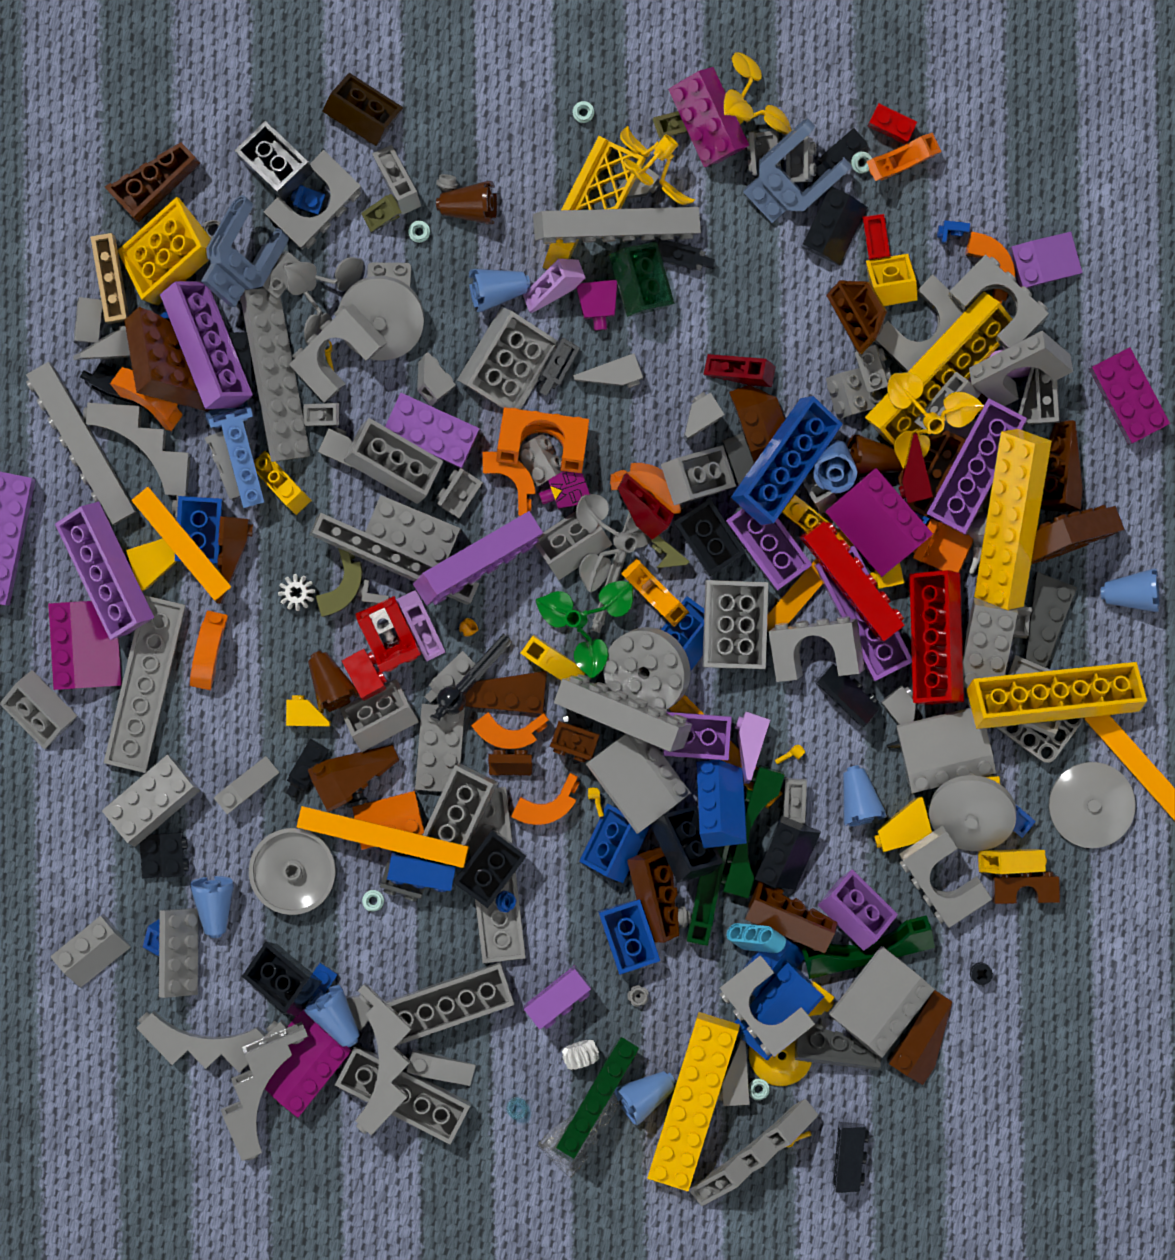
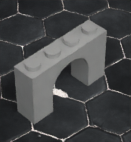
(305, 229)
(988, 276)
(1036, 351)
(909, 352)
(312, 362)
(841, 634)
(950, 905)
(738, 992)

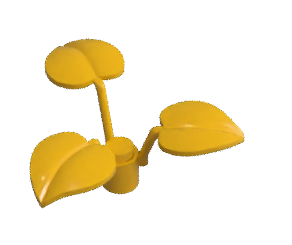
(736, 105)
(663, 150)
(959, 406)

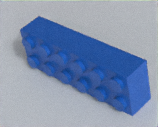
(786, 460)

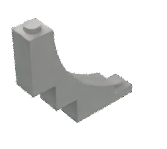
(126, 420)
(389, 1031)
(175, 1042)
(263, 1059)
(756, 1154)

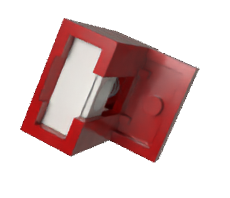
(395, 649)

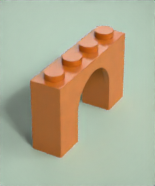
(519, 424)

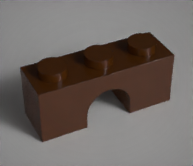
(1045, 887)

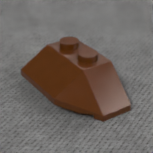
(858, 311)
(758, 417)
(938, 462)

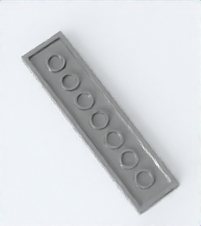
(274, 375)
(144, 686)
(498, 931)

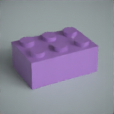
(707, 737)
(857, 909)
(558, 998)

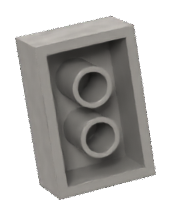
(698, 475)

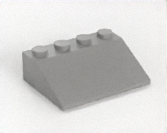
(507, 360)
(735, 624)
(944, 749)
(638, 780)
(881, 1002)

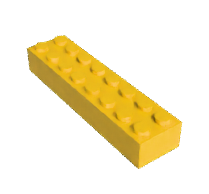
(959, 348)
(1012, 519)
(1056, 695)
(693, 1101)

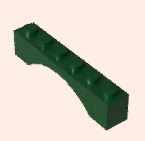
(765, 788)
(705, 903)
(909, 938)
(595, 1099)

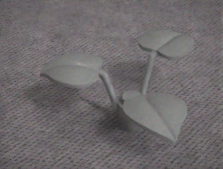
(302, 278)
(595, 568)

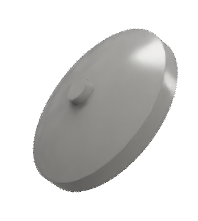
(391, 310)
(1091, 805)
(973, 812)
(292, 871)

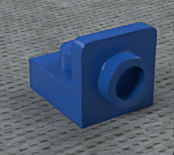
(308, 200)
(956, 229)
(1023, 822)
(151, 939)
(326, 975)

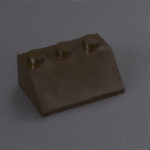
(362, 109)

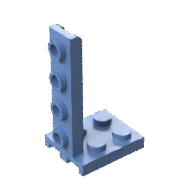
(239, 450)

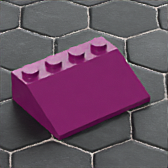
(878, 522)
(81, 648)
(307, 1068)

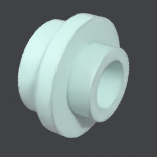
(583, 105)
(854, 162)
(419, 224)
(373, 893)
(758, 1096)

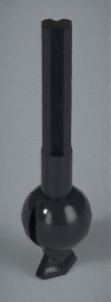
(452, 698)

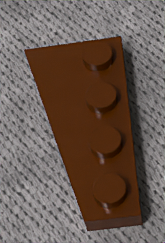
(510, 693)

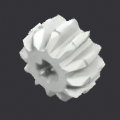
(288, 589)
(580, 1054)

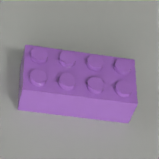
(432, 430)
(770, 548)

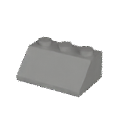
(702, 414)
(568, 544)
(38, 709)
(379, 716)
(90, 951)

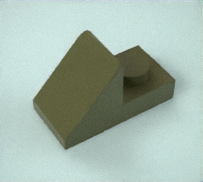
(669, 124)
(381, 213)
(672, 558)

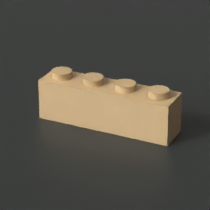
(110, 278)

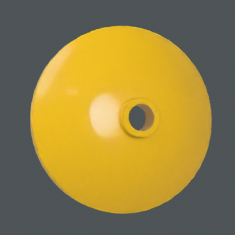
(779, 1071)

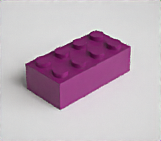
(702, 112)
(1129, 396)

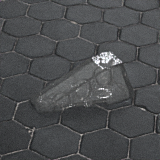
(550, 1139)

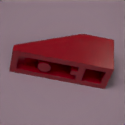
(740, 369)
(915, 477)
(644, 508)

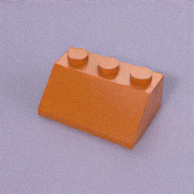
(395, 812)

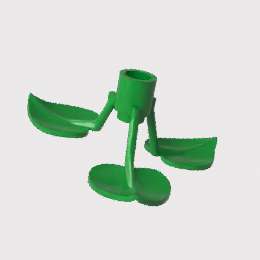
(558, 612)

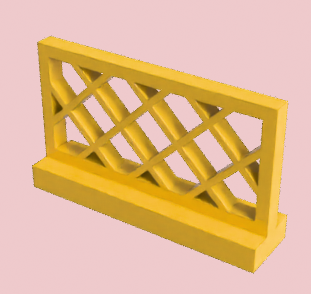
(589, 174)

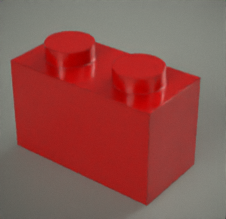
(892, 123)
(364, 674)

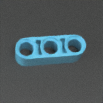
(756, 938)

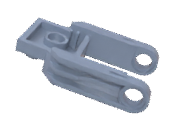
(775, 191)
(229, 270)

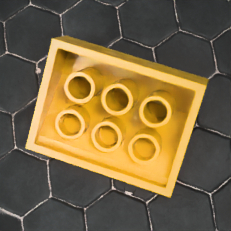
(165, 251)

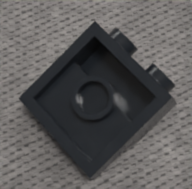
(164, 855)

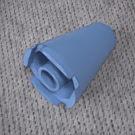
(496, 287)
(835, 468)
(1133, 591)
(860, 798)
(213, 903)
(334, 1016)
(644, 1095)

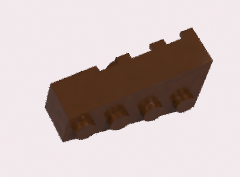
(153, 181)
(655, 888)
(790, 918)

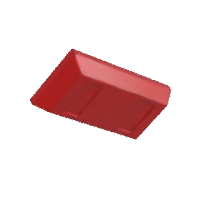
(876, 236)

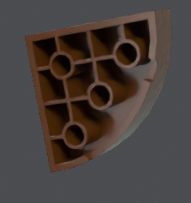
(159, 360)
(1075, 531)

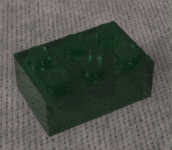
(641, 279)

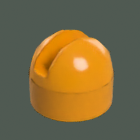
(468, 627)

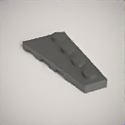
(1048, 614)
(833, 1048)

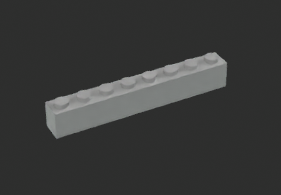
(616, 223)
(81, 443)
(379, 552)

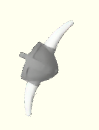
(977, 533)

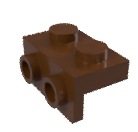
(574, 741)
(510, 764)

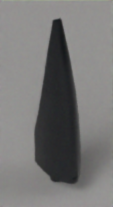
(101, 380)

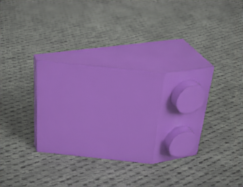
(1045, 260)

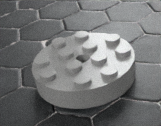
(660, 655)

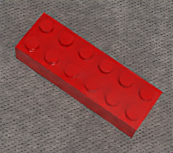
(852, 581)
(936, 637)

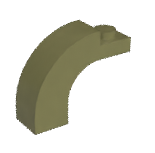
(347, 590)

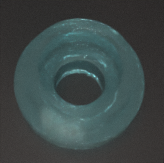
(517, 1115)

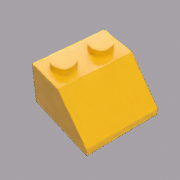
(893, 279)

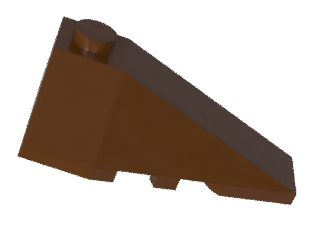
(1063, 474)
(233, 539)
(342, 776)
(921, 1043)

